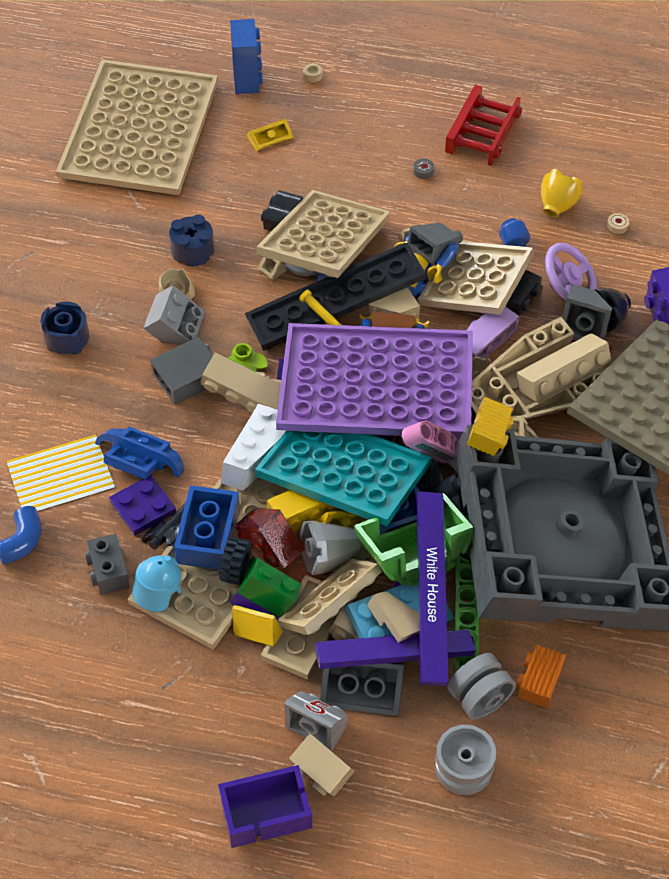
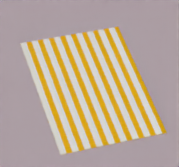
(60, 474)

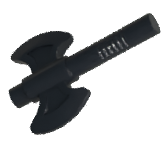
(164, 531)

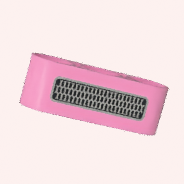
(431, 440)

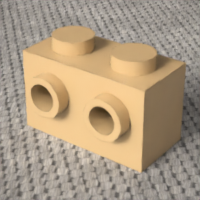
(321, 765)

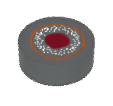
(423, 168)

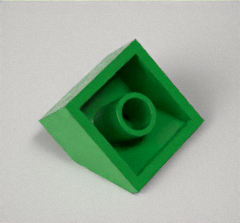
(269, 587)

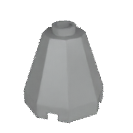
(327, 545)

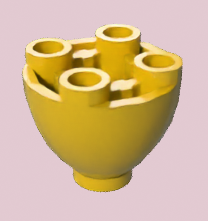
(559, 192)

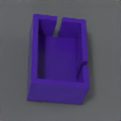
(265, 806)

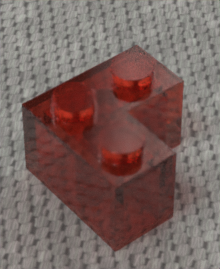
(272, 534)

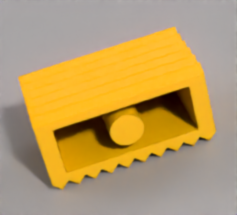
(490, 426)

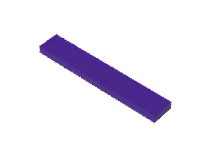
(385, 650)

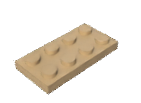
(330, 596)
(296, 650)

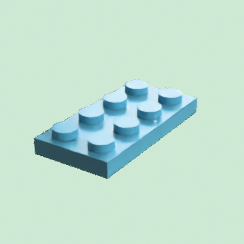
(365, 622)

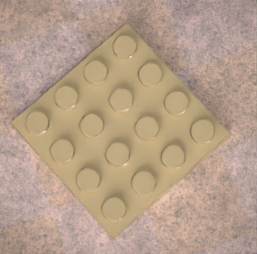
(478, 278)

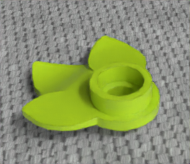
(250, 359)

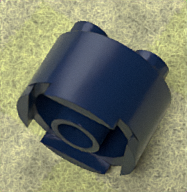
(191, 240)
(65, 328)

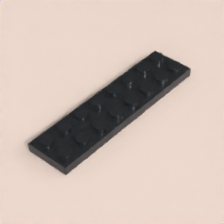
(339, 296)

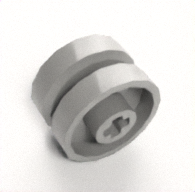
(481, 686)
(465, 759)

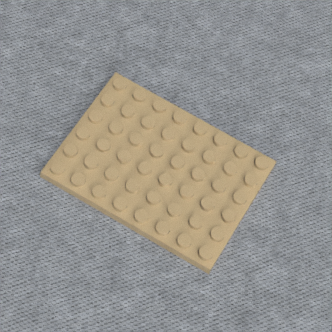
(138, 127)

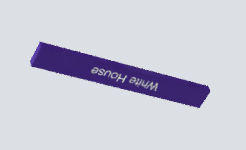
(432, 590)

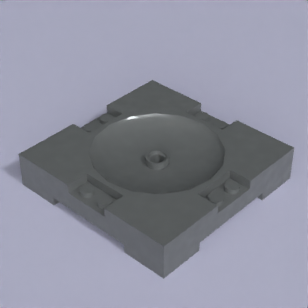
(565, 532)

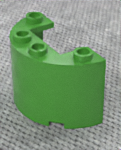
(398, 549)

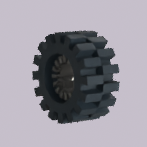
(235, 560)

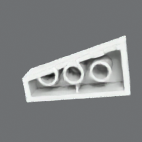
(251, 448)

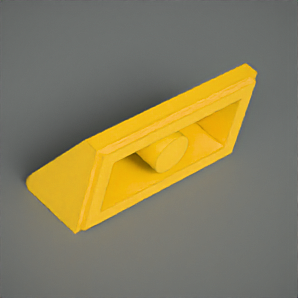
(270, 134)
(341, 518)
(255, 625)

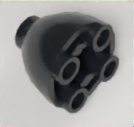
(618, 302)

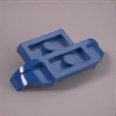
(139, 452)

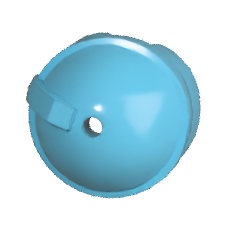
(155, 582)

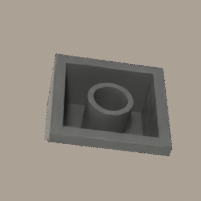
(586, 313)

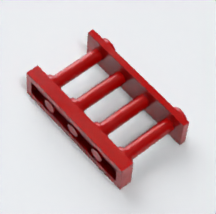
(469, 112)

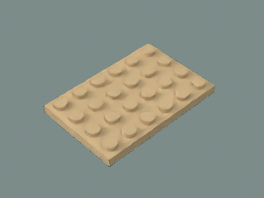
(323, 233)

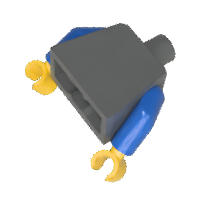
(435, 244)

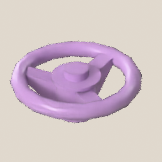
(564, 275)

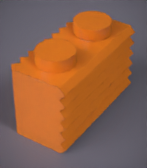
(541, 676)

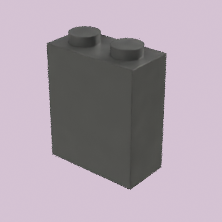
(182, 369)

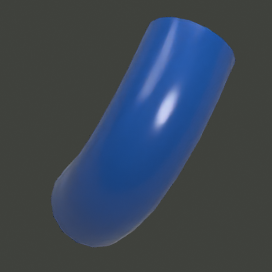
(25, 538)

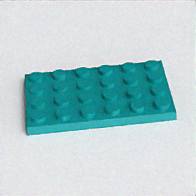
(346, 471)

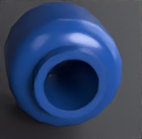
(514, 233)

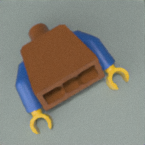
(382, 319)

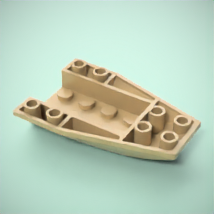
(501, 382)

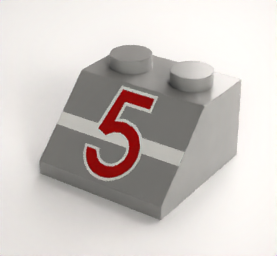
(309, 715)

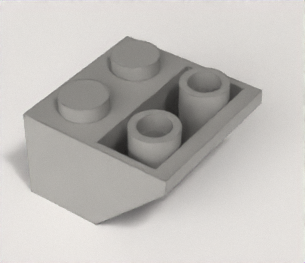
(174, 317)

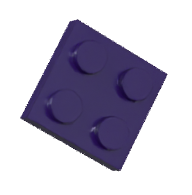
(142, 505)

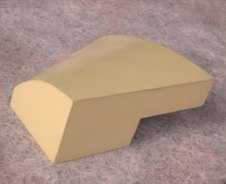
(398, 616)

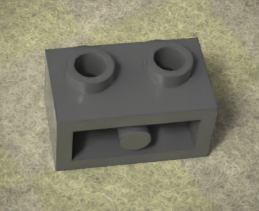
(107, 563)

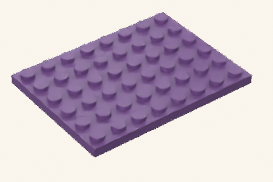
(374, 379)

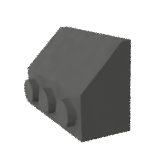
(364, 687)

